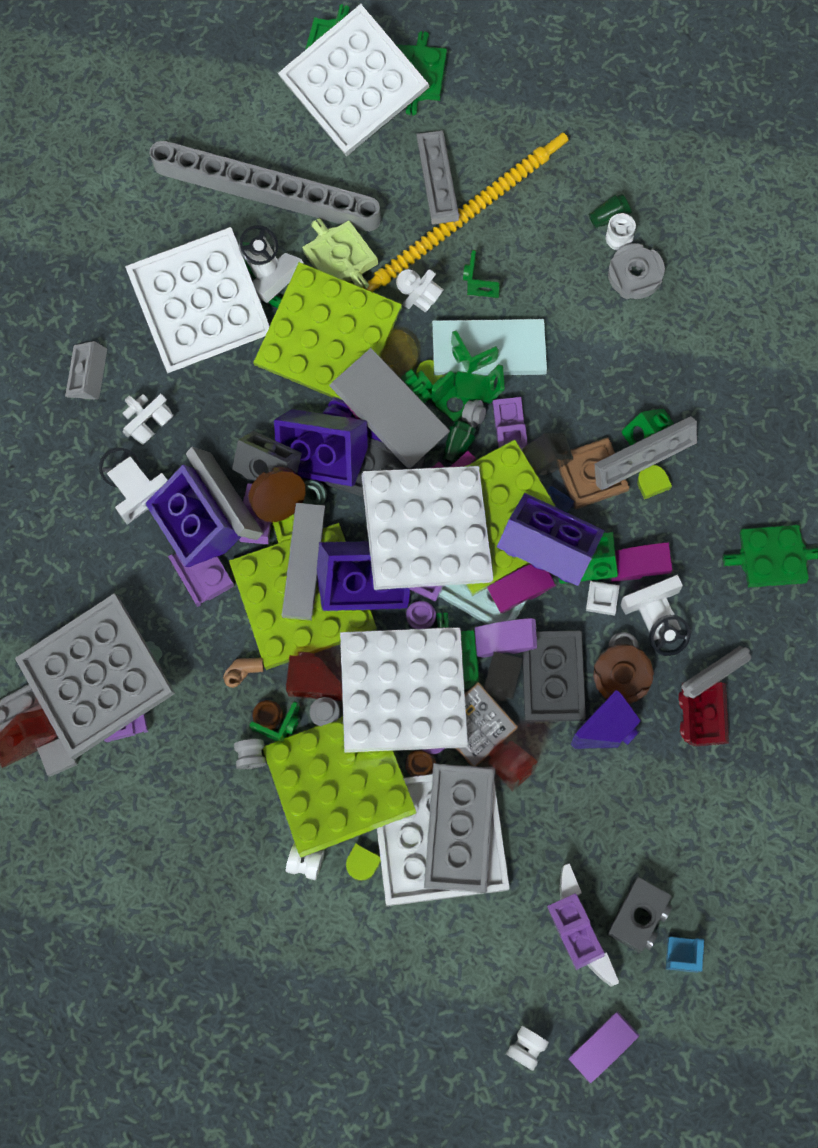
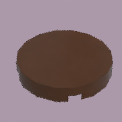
(276, 494)
(624, 670)

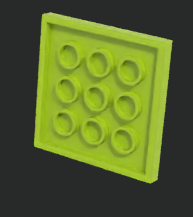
(324, 329)
(504, 480)
(262, 588)
(333, 792)

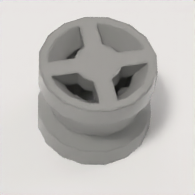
(250, 754)

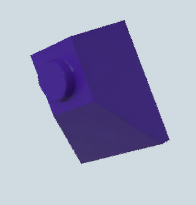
(608, 726)

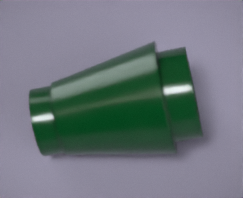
(611, 207)
(458, 441)

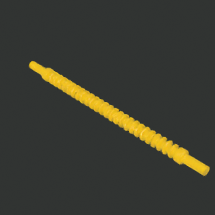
(539, 156)

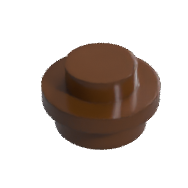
(268, 714)
(420, 763)

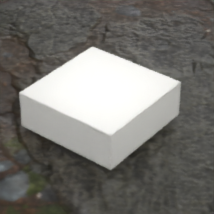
(602, 598)

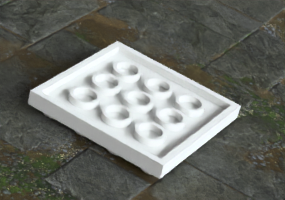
(353, 80)
(198, 299)
(426, 527)
(403, 690)
(405, 850)

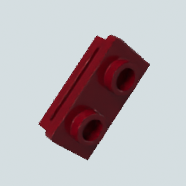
(705, 717)

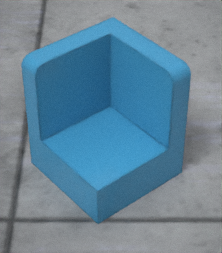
(685, 954)

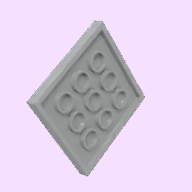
(94, 676)

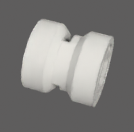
(620, 231)
(310, 866)
(528, 1040)

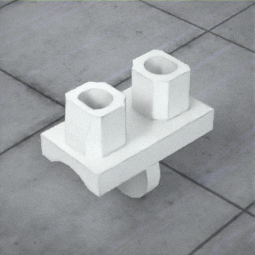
(421, 291)
(137, 427)

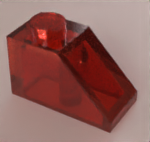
(311, 678)
(24, 736)
(512, 764)

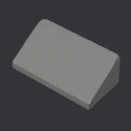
(86, 371)

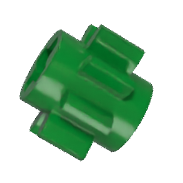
(418, 384)

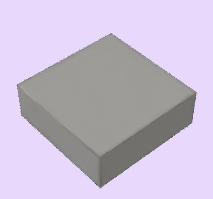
(55, 758)

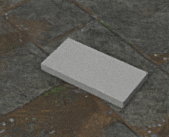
(389, 408)
(459, 828)

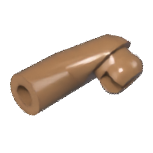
(240, 668)

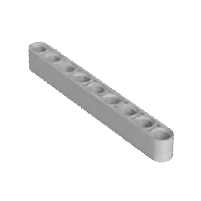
(256, 177)

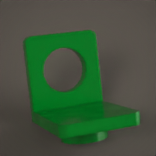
(474, 285)
(471, 363)
(479, 386)
(442, 392)
(651, 423)
(288, 726)

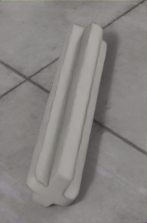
(716, 672)

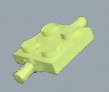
(340, 253)

